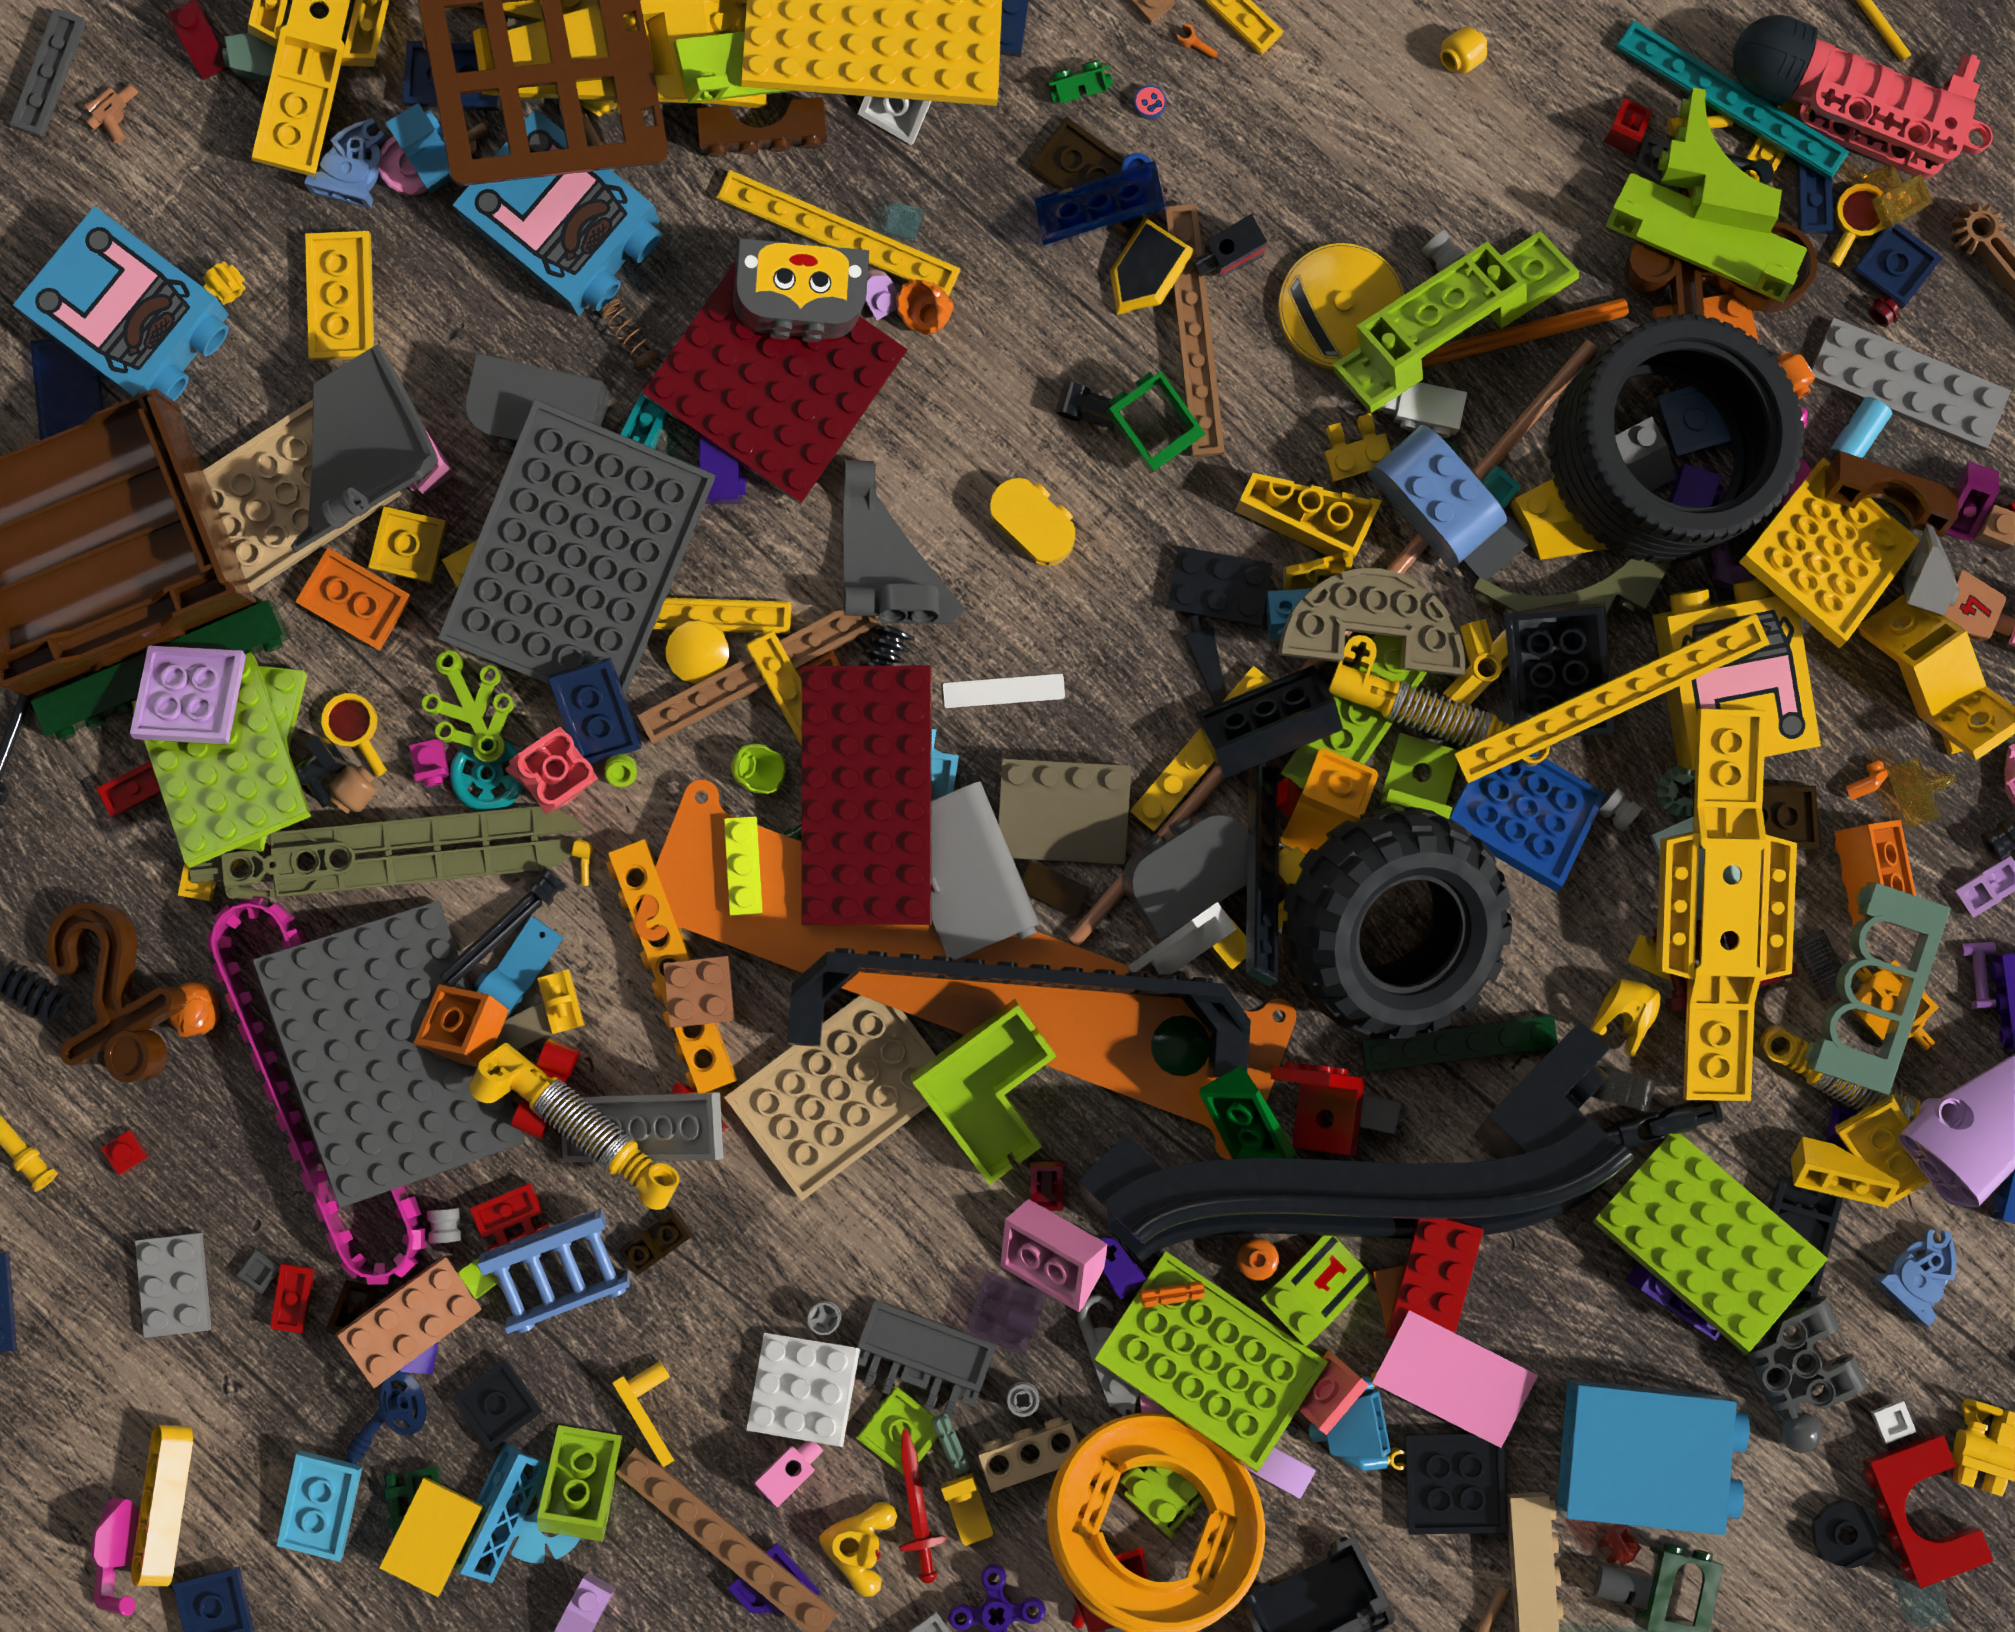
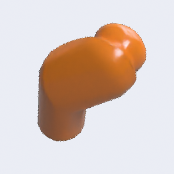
(1869, 784)

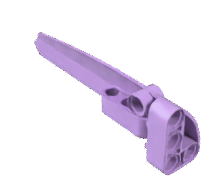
(1972, 1142)

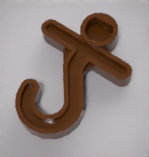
(1654, 271)
(121, 1023)

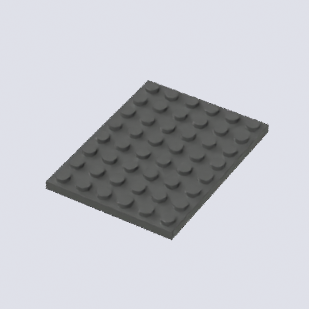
(576, 549)
(348, 1034)

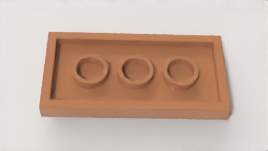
(408, 1321)

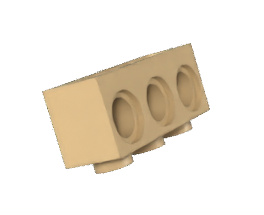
(1019, 1468)

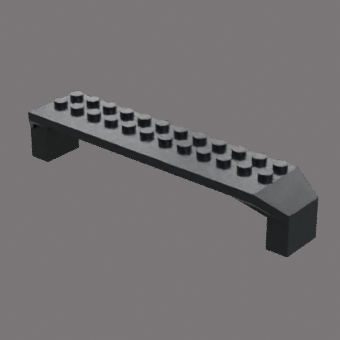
(1207, 1000)

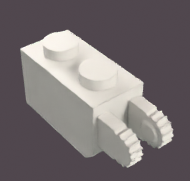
(1429, 406)

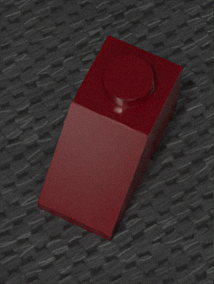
(198, 38)

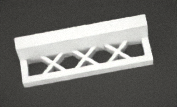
(1187, 942)

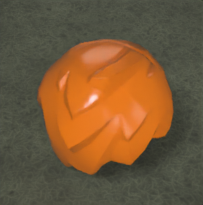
(924, 306)
(200, 1012)

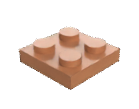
(699, 991)

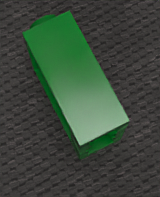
(1144, 384)

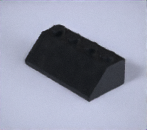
(1269, 721)

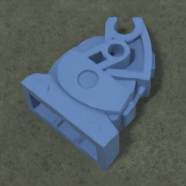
(346, 170)
(1919, 1280)

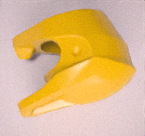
(1637, 1006)

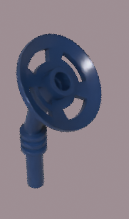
(393, 1405)

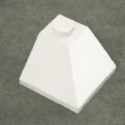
(896, 115)

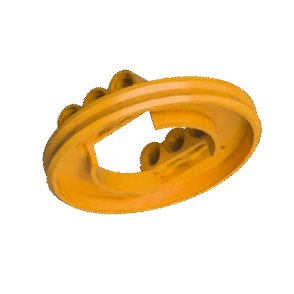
(1226, 1550)

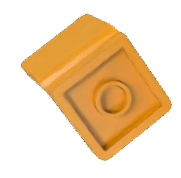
(1332, 794)

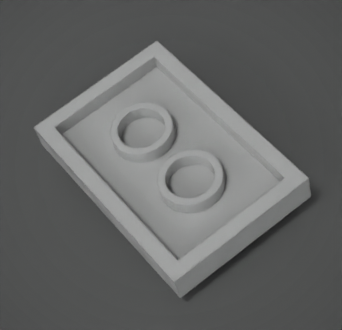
(173, 1285)

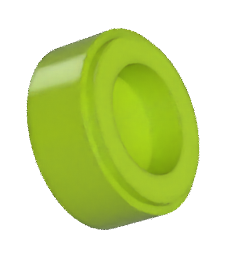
(620, 770)

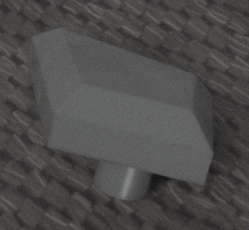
(1649, 157)

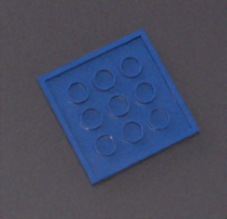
(1531, 817)

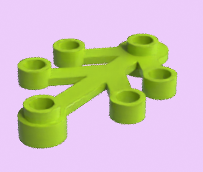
(471, 711)

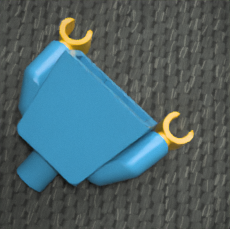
(1361, 1433)

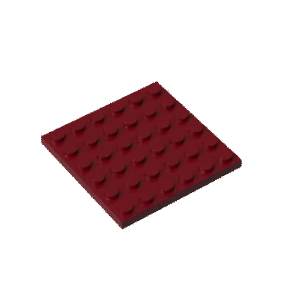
(772, 400)

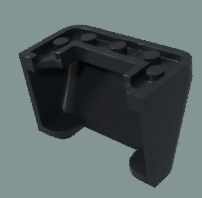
(1326, 1597)

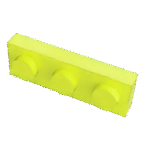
(743, 866)

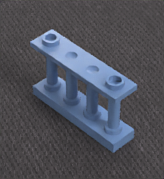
(529, 1251)

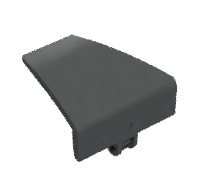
(363, 443)

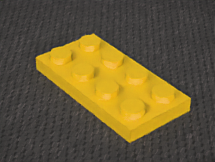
(339, 295)

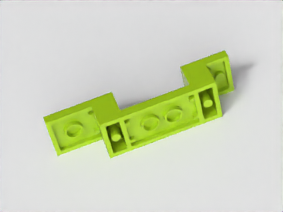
(1444, 307)

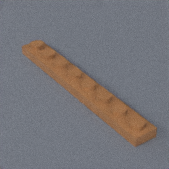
(1196, 335)
(746, 678)
(726, 1542)

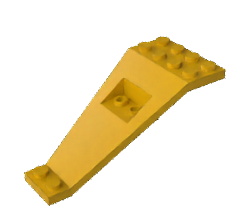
(664, 24)

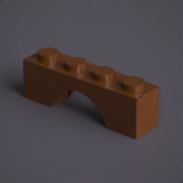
(800, 126)
(1922, 500)

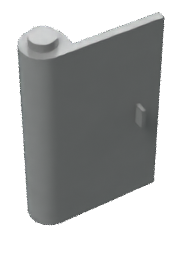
(974, 877)

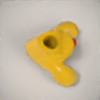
(855, 1546)

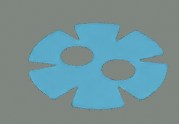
(531, 1542)

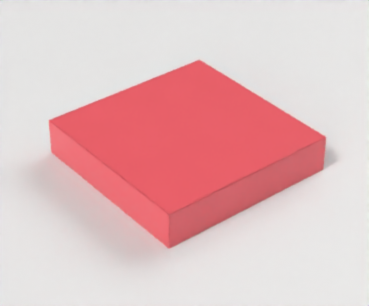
(1332, 1394)

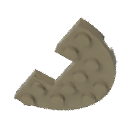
(1377, 604)

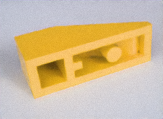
(1836, 1172)

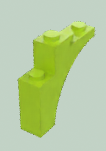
(1720, 188)

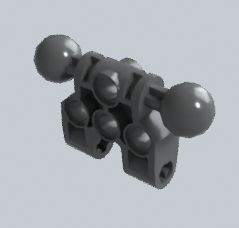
(1840, 1375)

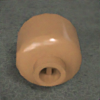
(352, 789)

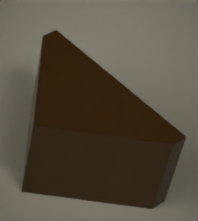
(352, 1302)

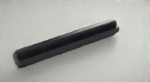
(490, 939)

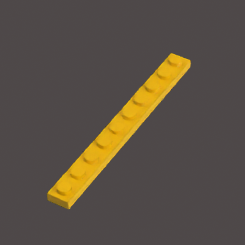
(1612, 698)

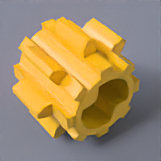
(224, 282)

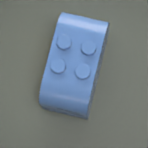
(1438, 495)

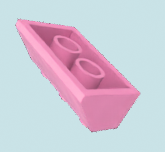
(1052, 1254)

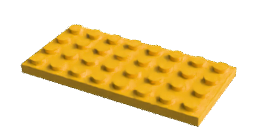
(876, 48)

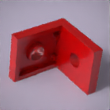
(1319, 1091)

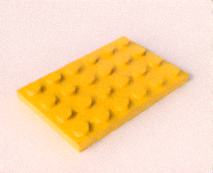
(1829, 556)

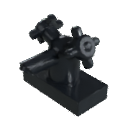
(323, 759)

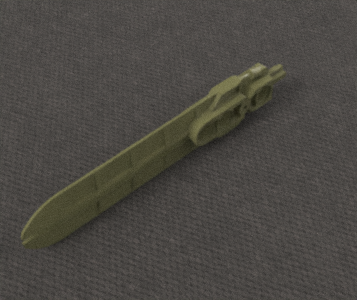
(401, 869)

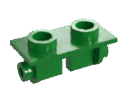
(1067, 83)

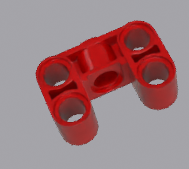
(555, 1060)

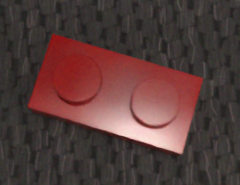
(129, 789)
(292, 1298)

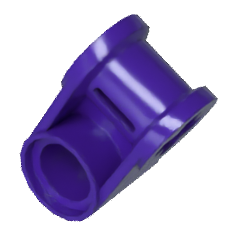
(1122, 1270)

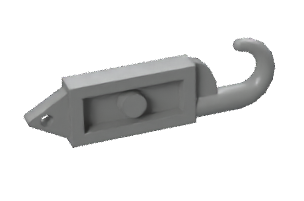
(1116, 1391)

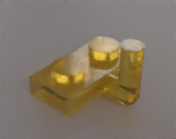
(1901, 199)
(1916, 792)

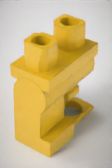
(1987, 1454)

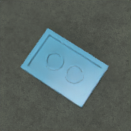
(319, 1505)

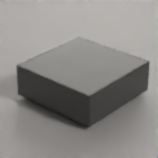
(259, 1271)

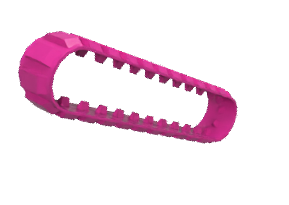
(287, 1117)

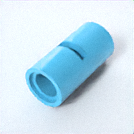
(1862, 428)

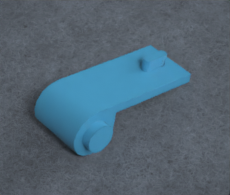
(520, 965)

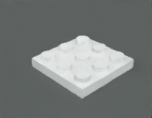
(803, 1389)

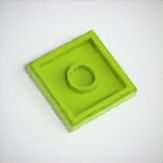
(885, 1428)

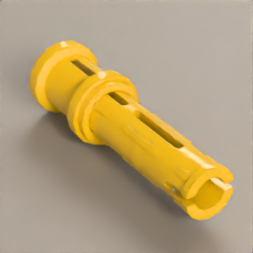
(25, 1158)

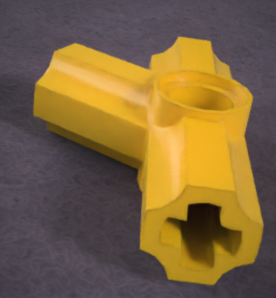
(1478, 648)

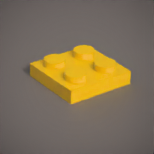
(408, 544)

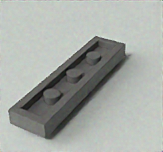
(48, 72)

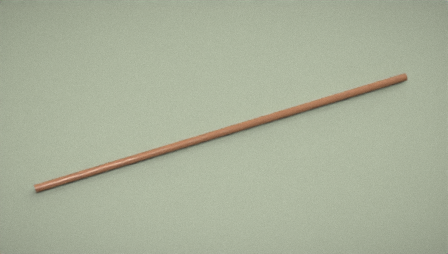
(1399, 565)

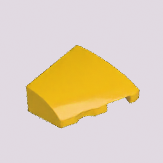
(1310, 573)

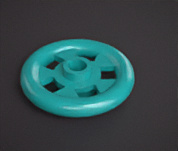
(486, 801)

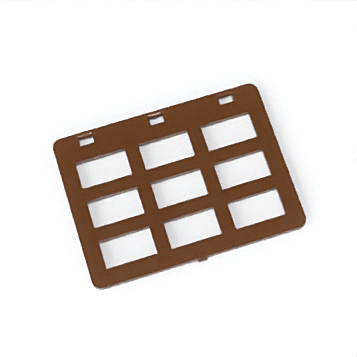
(626, 64)

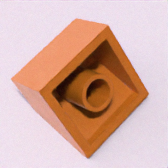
(461, 1025)

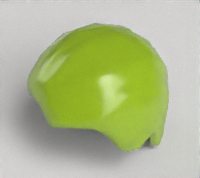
(758, 768)

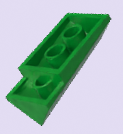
(1245, 1118)

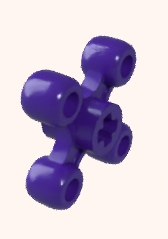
(995, 1599)

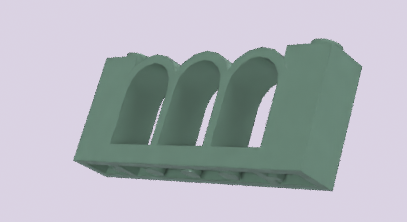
(1905, 911)

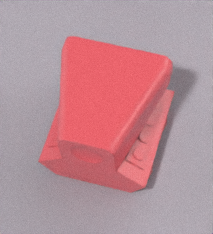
(552, 770)

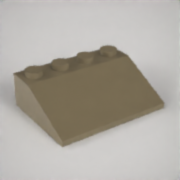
(1065, 810)

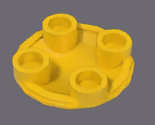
(697, 651)

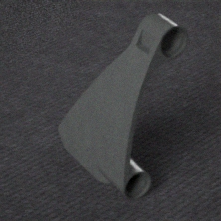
(881, 565)

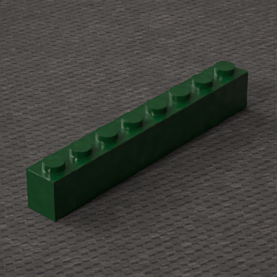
(115, 688)

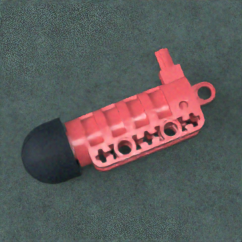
(1786, 61)

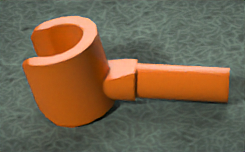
(1195, 42)

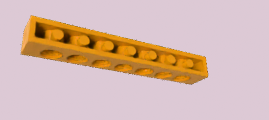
(621, 865)

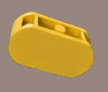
(1033, 521)

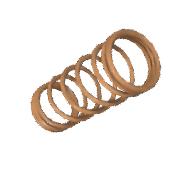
(640, 361)

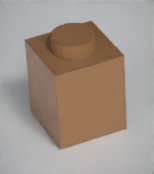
(1997, 529)

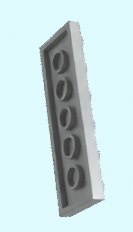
(1910, 384)
(662, 1125)

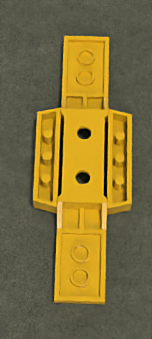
(308, 72)
(1756, 907)

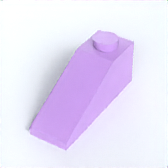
(586, 1605)

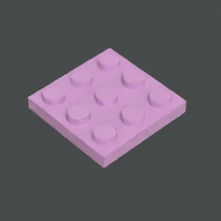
(188, 694)

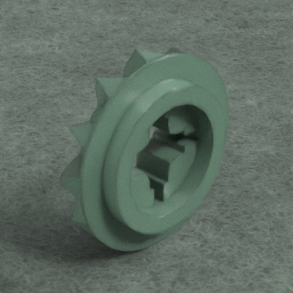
(1667, 791)

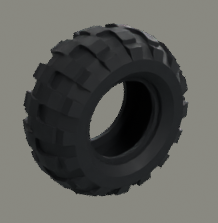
(1450, 960)

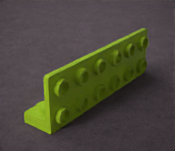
(714, 67)
(1738, 254)

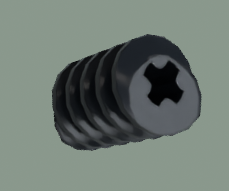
(886, 647)
(30, 995)

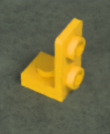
(967, 1509)

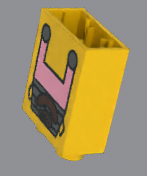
(1766, 679)

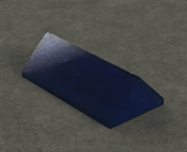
(1100, 204)

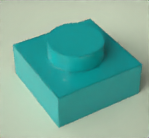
(1501, 485)

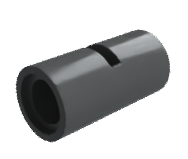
(1622, 1586)

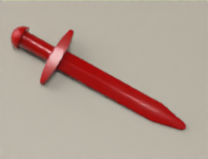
(922, 1538)

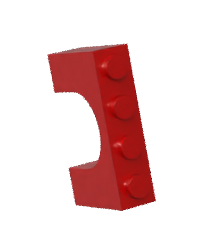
(1893, 1477)

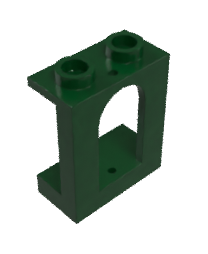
(1669, 1561)

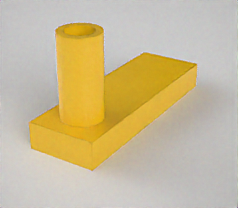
(630, 1391)

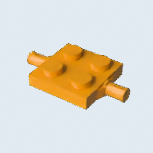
(1882, 991)

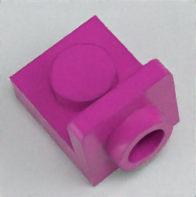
(429, 762)

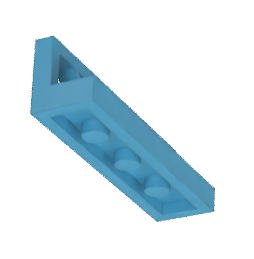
(494, 1496)

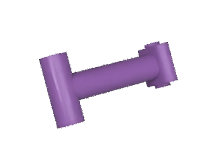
(1978, 953)

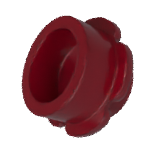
(1884, 311)

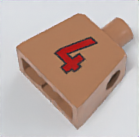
(1979, 609)

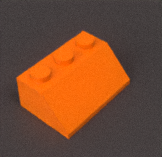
(1873, 855)

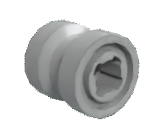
(1442, 251)
(1619, 809)
(443, 1225)
(819, 1317)
(1023, 1398)

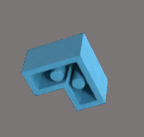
(421, 141)

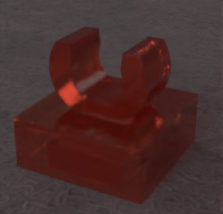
(1622, 1543)

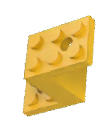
(1942, 676)

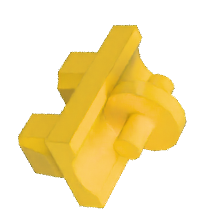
(561, 1001)

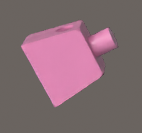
(776, 1483)

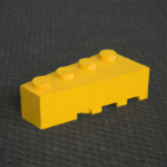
(1309, 514)

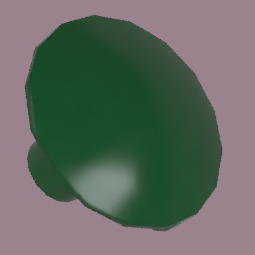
(1180, 1045)

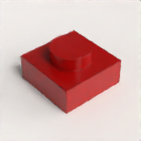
(125, 1152)

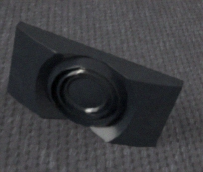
(1810, 1215)

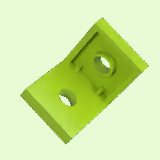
(1404, 791)

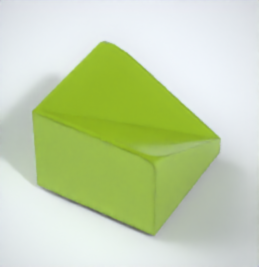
(475, 1282)

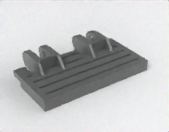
(924, 1352)

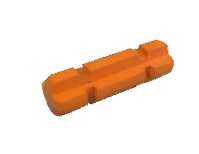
(1172, 1294)

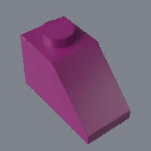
(1976, 494)

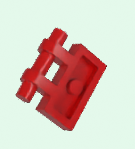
(507, 1211)

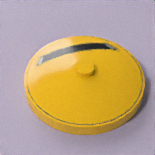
(1331, 295)

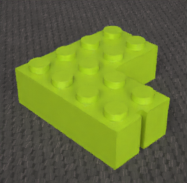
(970, 1086)

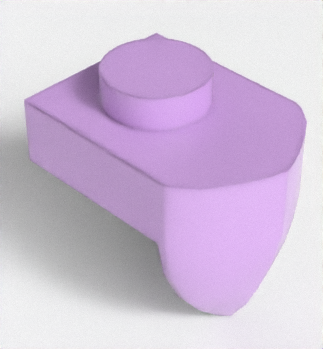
(880, 294)

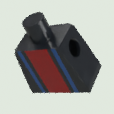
(1243, 242)

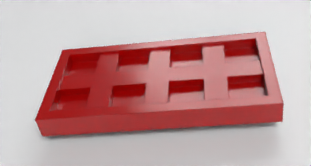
(1436, 1273)

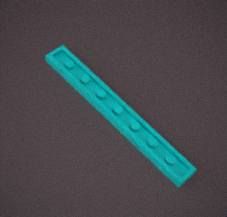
(1732, 100)

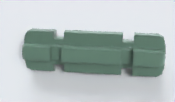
(950, 1444)

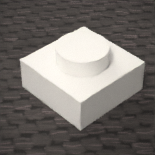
(1893, 1421)

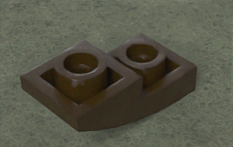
(656, 1242)

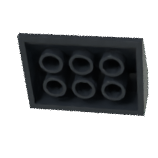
(1557, 656)

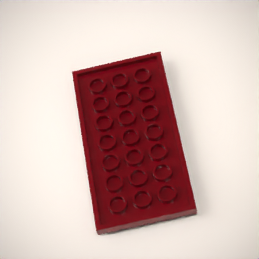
(866, 795)

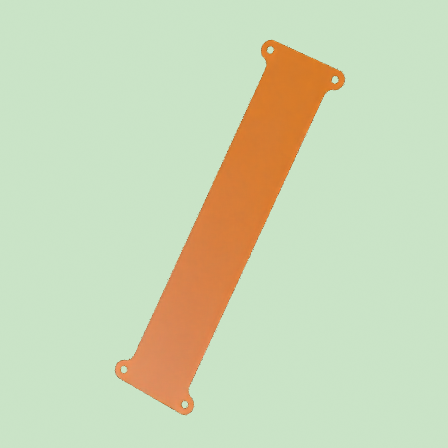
(1091, 1032)

